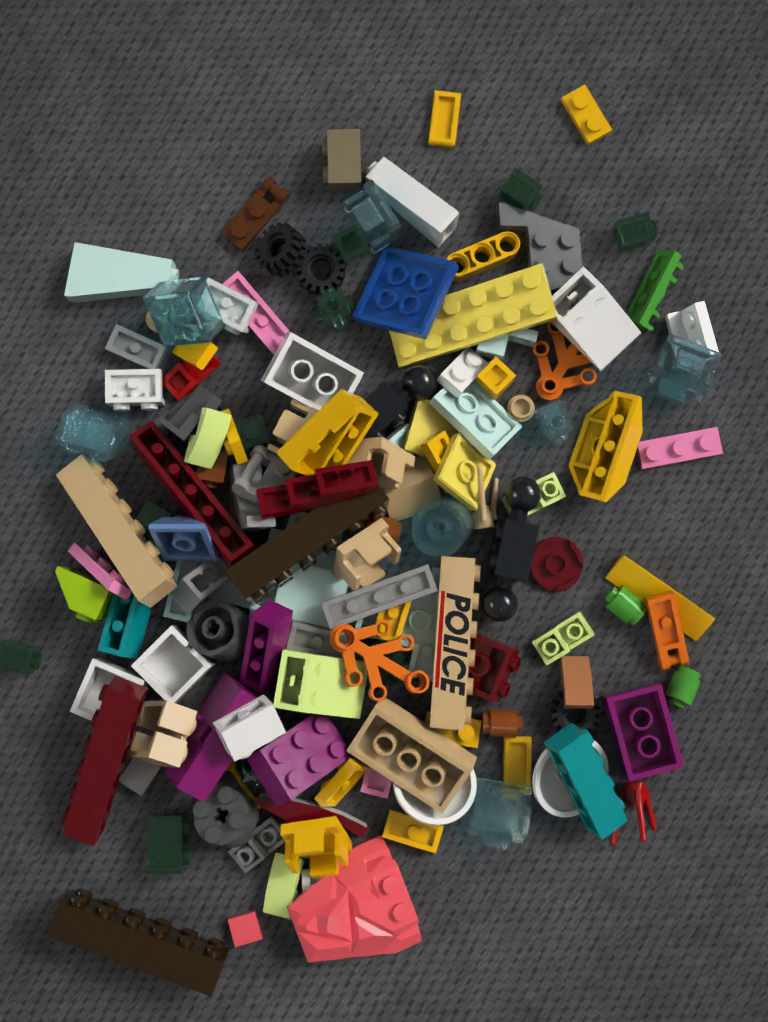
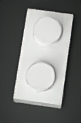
(462, 372)

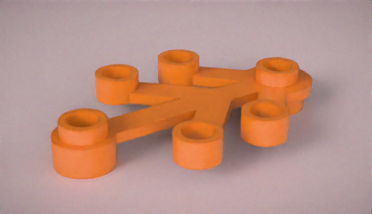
(566, 360)
(374, 657)

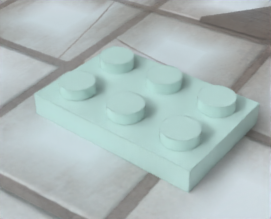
(477, 418)

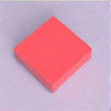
(245, 928)

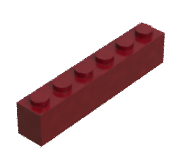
(190, 492)
(104, 760)

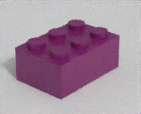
(642, 731)
(299, 757)

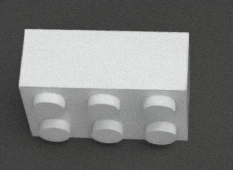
(309, 372)

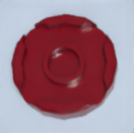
(548, 567)

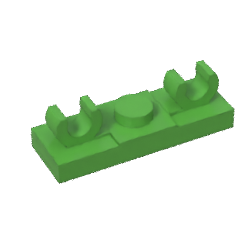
(654, 288)

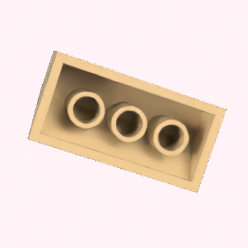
(412, 754)

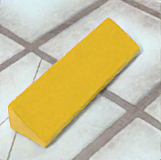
(644, 584)

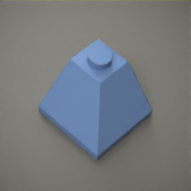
(183, 539)

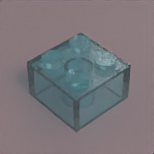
(184, 311)

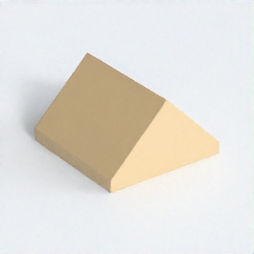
(414, 491)

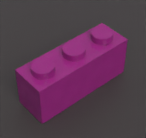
(264, 645)

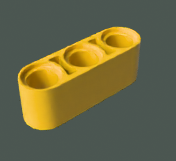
(491, 248)

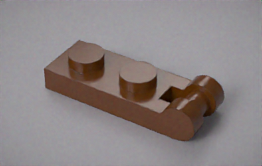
(255, 214)

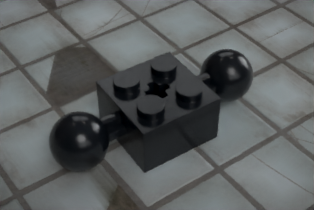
(417, 384)
(513, 549)

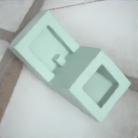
(497, 346)

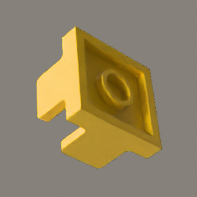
(321, 841)

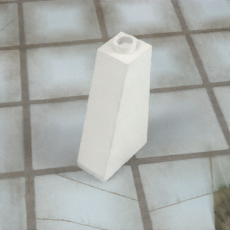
(414, 201)

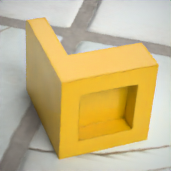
(495, 378)

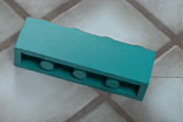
(125, 626)
(586, 780)

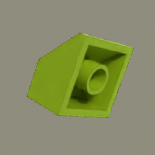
(84, 594)

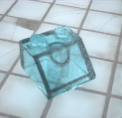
(92, 431)

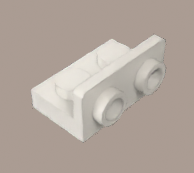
(233, 307)
(692, 325)
(134, 388)

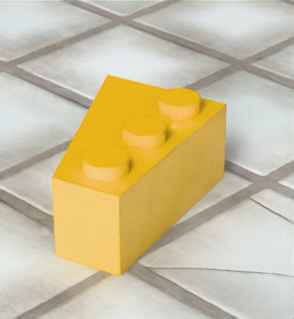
(329, 435)

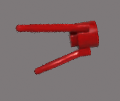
(636, 795)

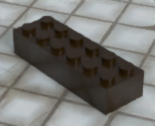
(303, 542)
(139, 941)

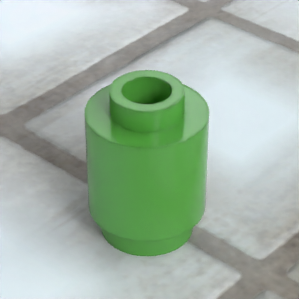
(625, 605)
(683, 687)

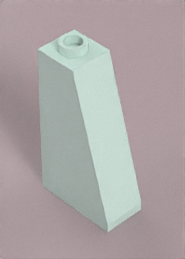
(114, 273)

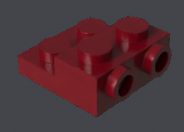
(492, 667)

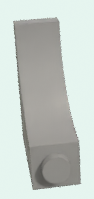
(244, 511)

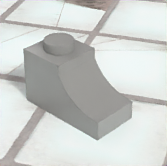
(200, 584)

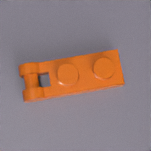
(667, 629)

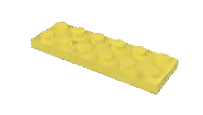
(481, 315)

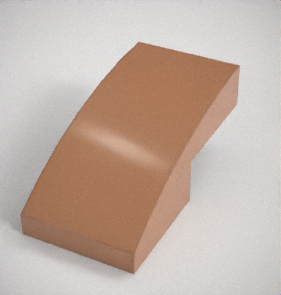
(577, 682)

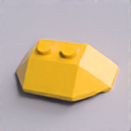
(607, 446)

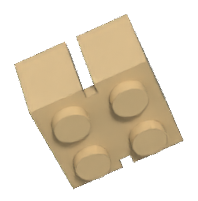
(170, 727)

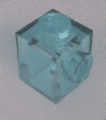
(554, 422)

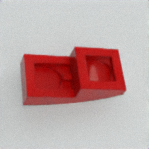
(186, 377)

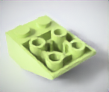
(317, 685)

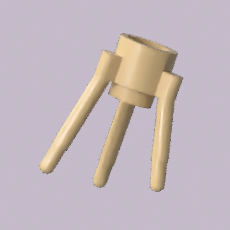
(485, 515)

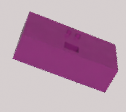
(206, 754)

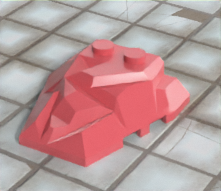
(358, 910)

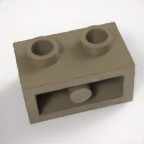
(344, 160)

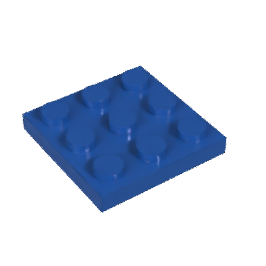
(405, 292)

